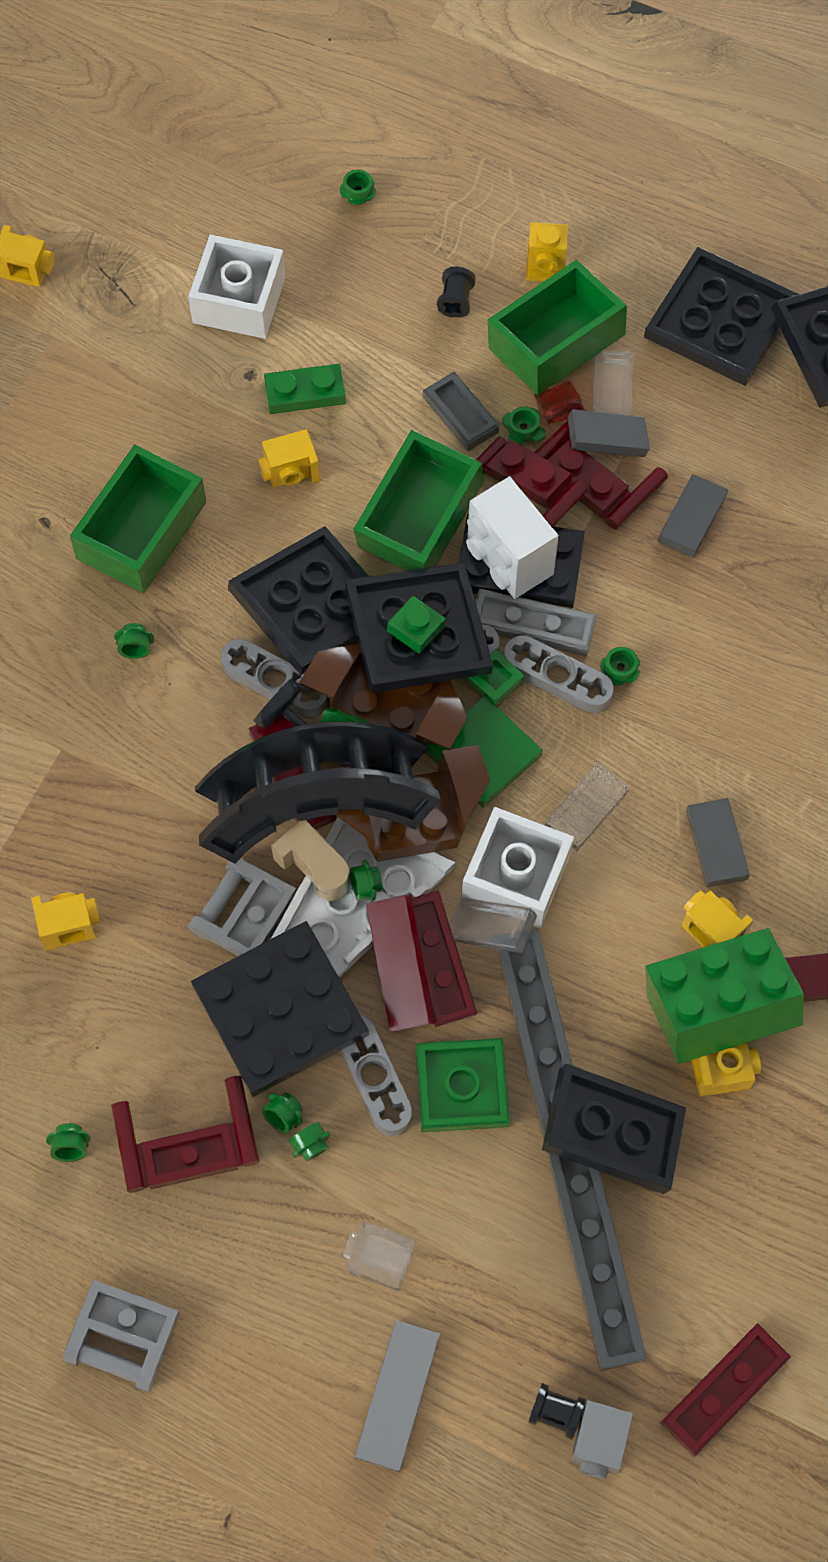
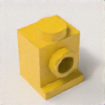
(546, 250)
(24, 258)
(289, 459)
(65, 919)
(713, 919)
(716, 1078)

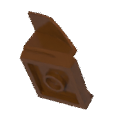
(421, 711)
(460, 784)

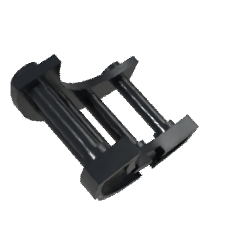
(315, 792)

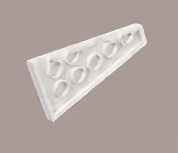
(344, 923)

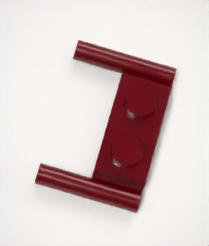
(535, 476)
(606, 492)
(187, 1154)

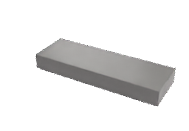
(544, 622)
(397, 1396)

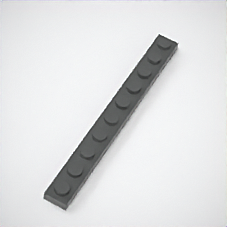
(577, 1186)

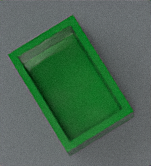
(557, 327)
(419, 503)
(138, 518)
(724, 995)

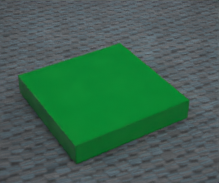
(502, 745)
(462, 1085)

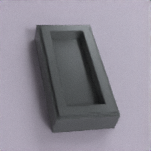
(461, 411)
(608, 433)
(693, 515)
(717, 842)

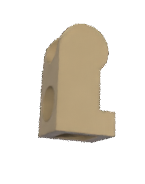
(315, 859)

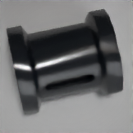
(456, 290)
(557, 1411)

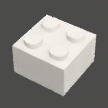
(237, 286)
(511, 538)
(518, 863)

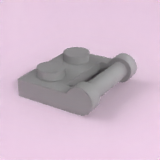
(253, 916)
(126, 1320)

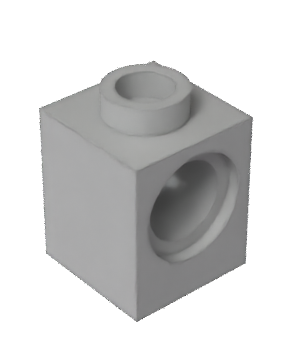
(601, 1439)

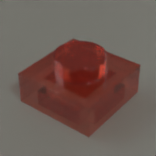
(558, 402)

